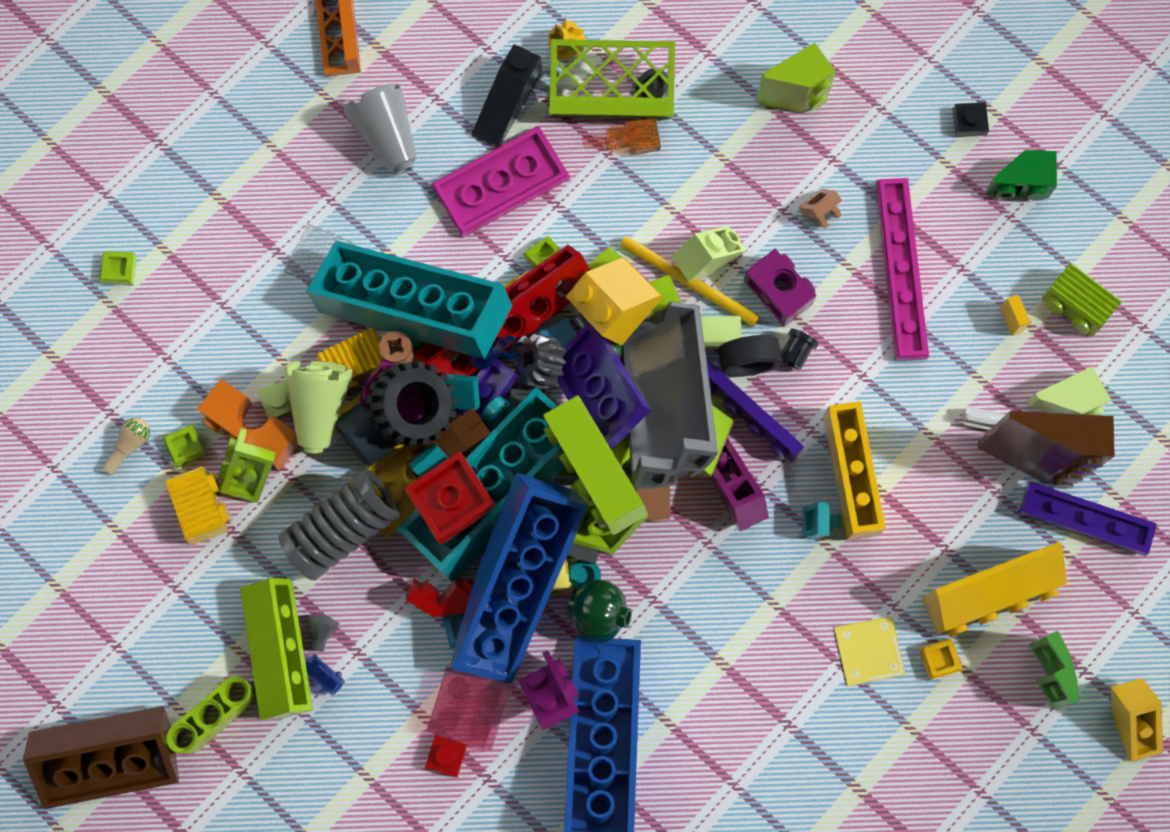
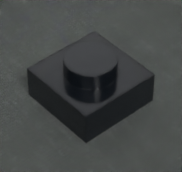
(970, 119)

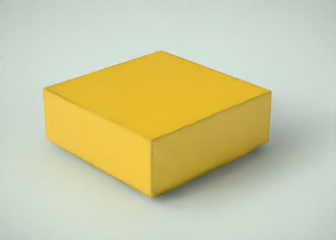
(1015, 315)
(940, 659)

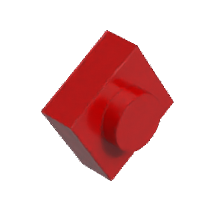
(446, 756)

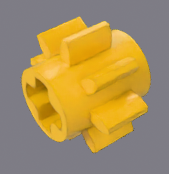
(566, 31)

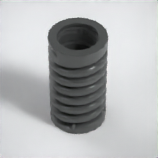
(338, 525)

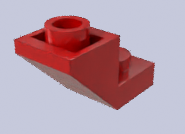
(451, 602)

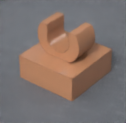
(820, 204)

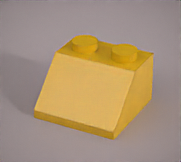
(614, 299)

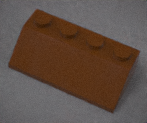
(101, 757)

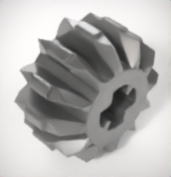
(540, 361)

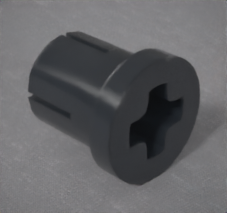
(798, 348)

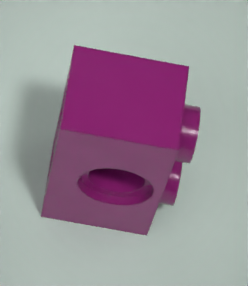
(782, 304)

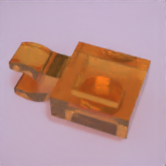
(639, 137)

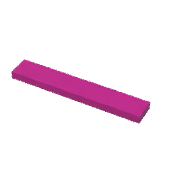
(902, 269)

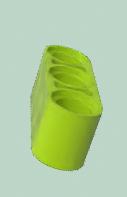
(195, 718)

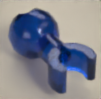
(495, 352)

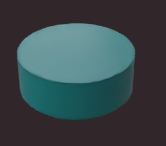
(496, 412)
(583, 572)

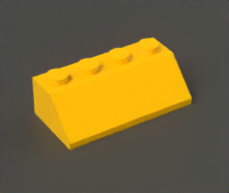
(996, 589)

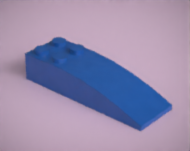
(517, 576)
(603, 737)

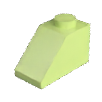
(1075, 395)

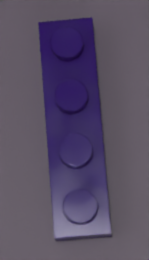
(757, 419)
(1087, 518)

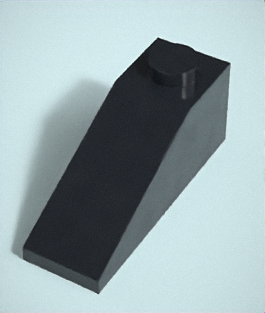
(508, 95)

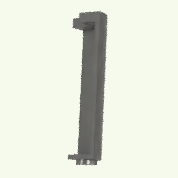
(680, 428)

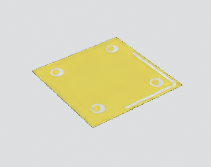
(869, 651)

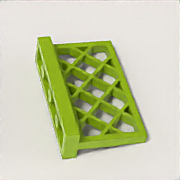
(612, 106)

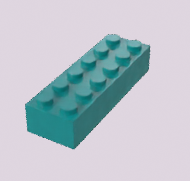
(410, 298)
(511, 448)

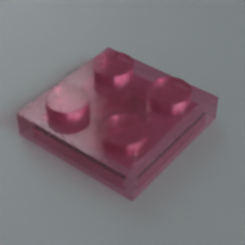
(468, 708)

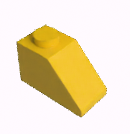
(1138, 718)

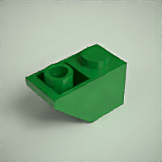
(1028, 175)

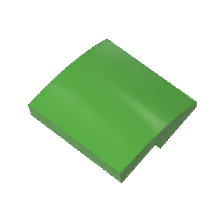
(1060, 679)

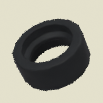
(749, 355)

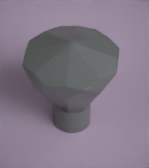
(321, 629)

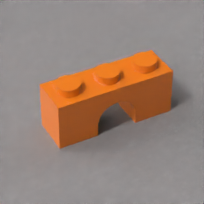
(226, 410)

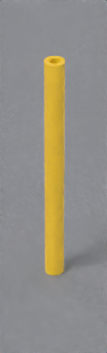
(696, 285)

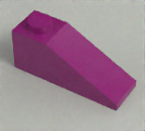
(738, 489)

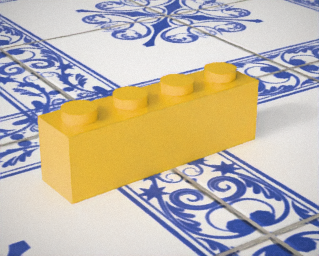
(854, 470)

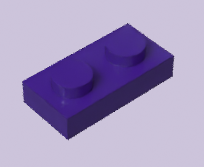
(493, 383)

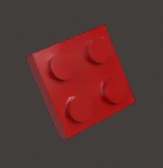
(450, 497)

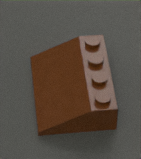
(1052, 445)

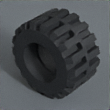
(437, 399)

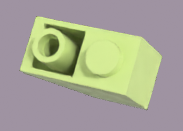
(708, 252)

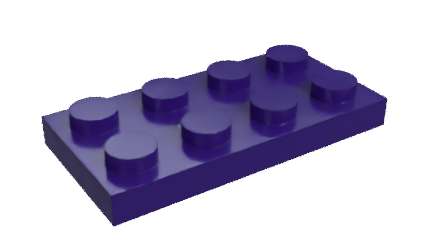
(602, 385)

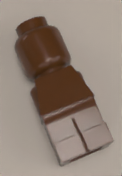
(463, 436)

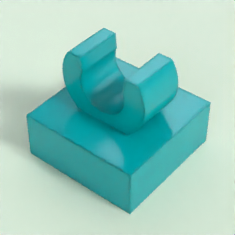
(819, 521)

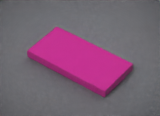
(500, 181)

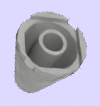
(384, 126)

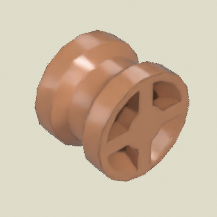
(396, 355)

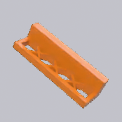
(348, 38)

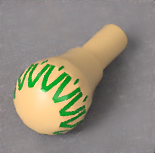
(131, 436)

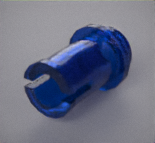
(324, 676)

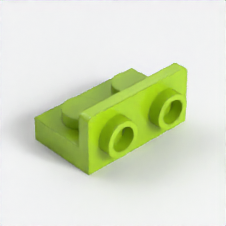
(246, 470)

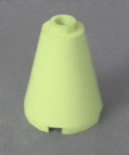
(317, 401)

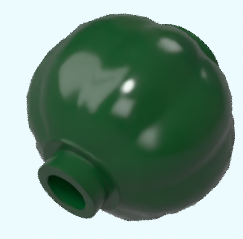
(599, 611)

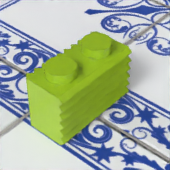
(1081, 300)

